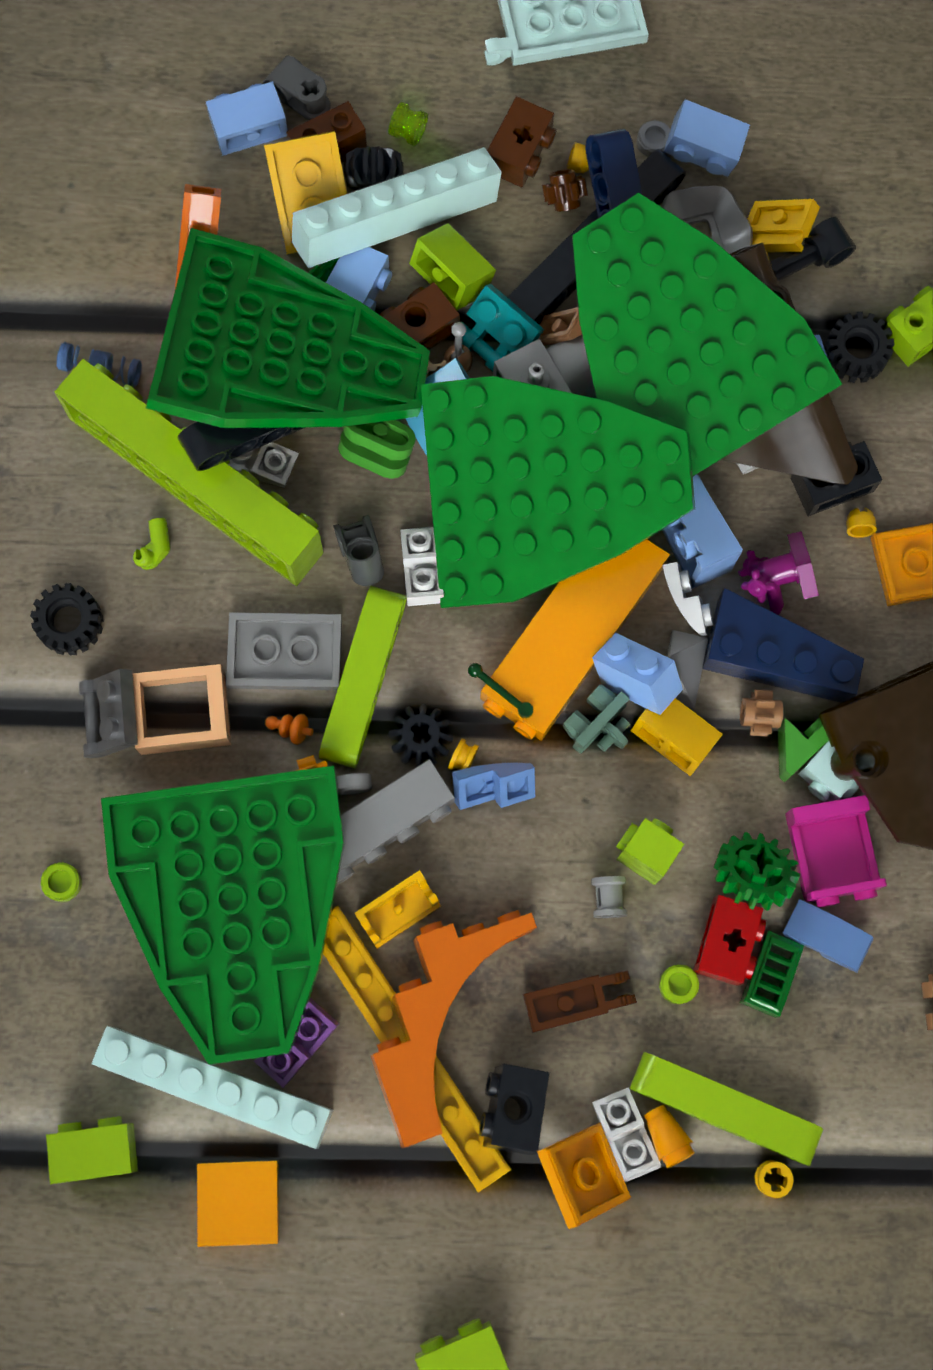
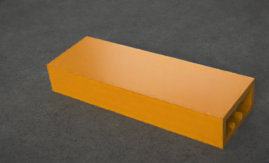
(566, 633)

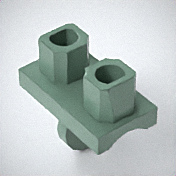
(608, 707)

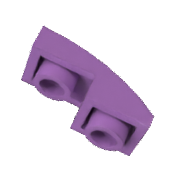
(312, 1033)

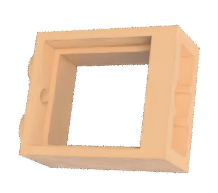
(218, 710)

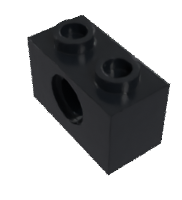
(529, 1090)

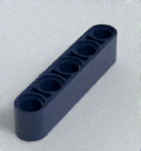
(612, 169)

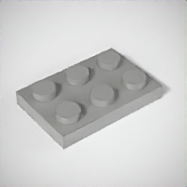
(284, 651)

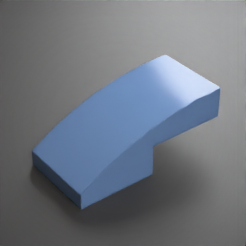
(499, 781)
(828, 935)

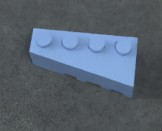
(703, 540)

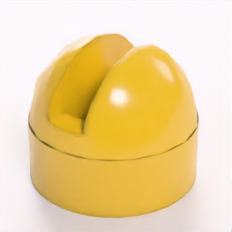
(578, 159)
(861, 523)

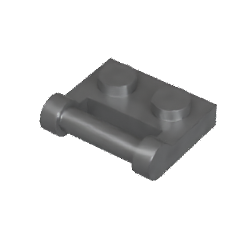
(117, 713)

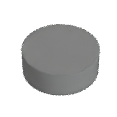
(652, 136)
(354, 783)

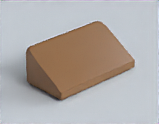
(560, 326)

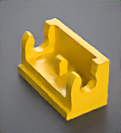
(677, 735)
(398, 909)

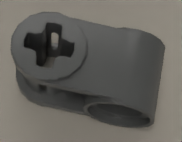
(299, 88)
(361, 551)

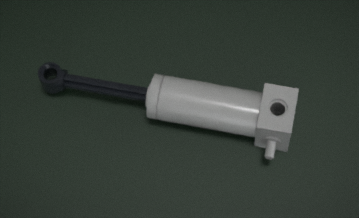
(566, 363)

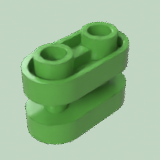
(378, 447)

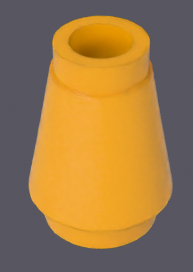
(668, 1137)

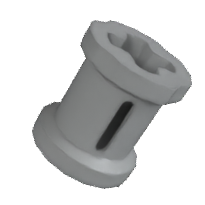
(609, 896)

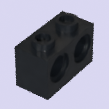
(819, 499)

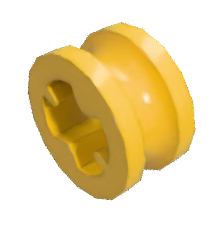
(463, 755)
(765, 1187)

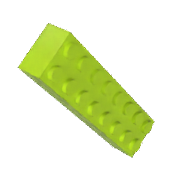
(218, 494)

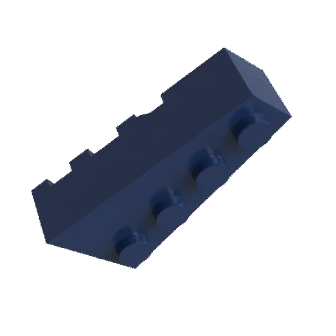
(776, 652)

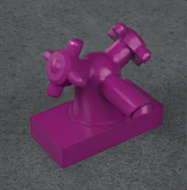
(783, 569)

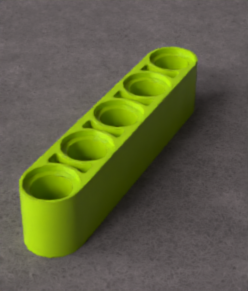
(362, 677)
(726, 1109)

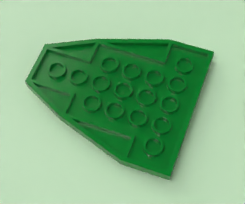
(690, 332)
(277, 347)
(542, 485)
(231, 900)

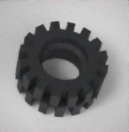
(869, 331)
(51, 604)

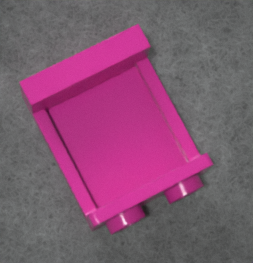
(834, 851)

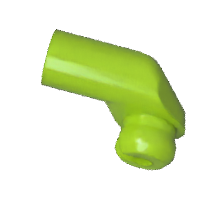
(157, 549)

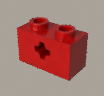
(713, 955)

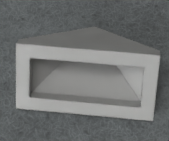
(689, 656)

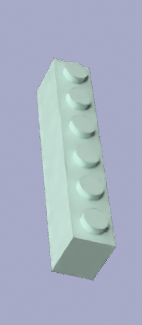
(395, 207)
(212, 1087)

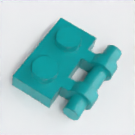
(503, 321)

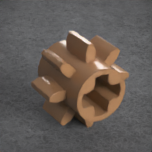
(761, 712)

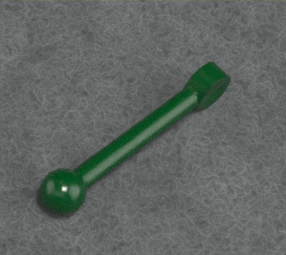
(525, 709)

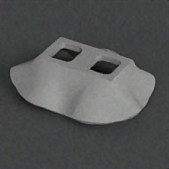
(718, 209)

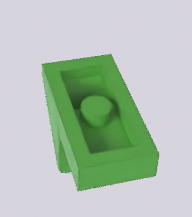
(795, 748)

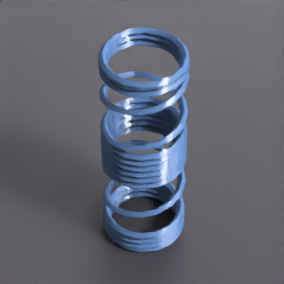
(65, 358)

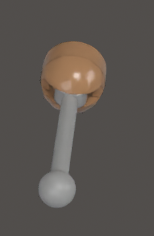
(459, 350)

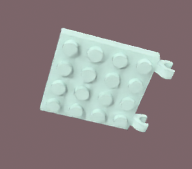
(564, 28)

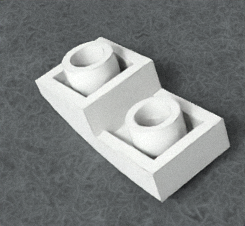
(267, 463)
(420, 566)
(692, 608)
(626, 1134)

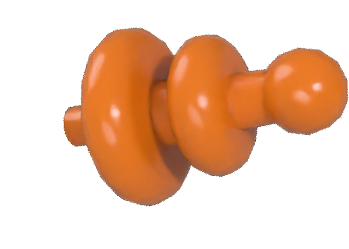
(288, 726)

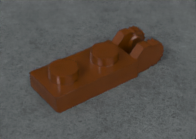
(574, 1001)

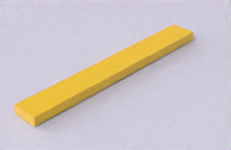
(374, 999)

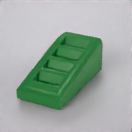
(762, 1004)

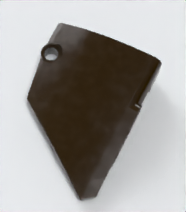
(893, 747)

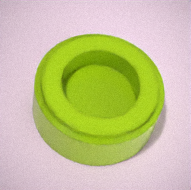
(61, 882)
(679, 984)

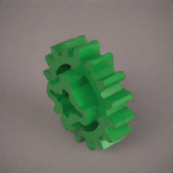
(756, 871)

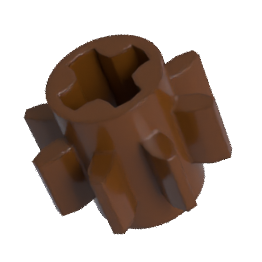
(565, 190)

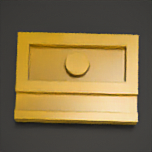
(782, 223)

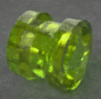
(408, 124)

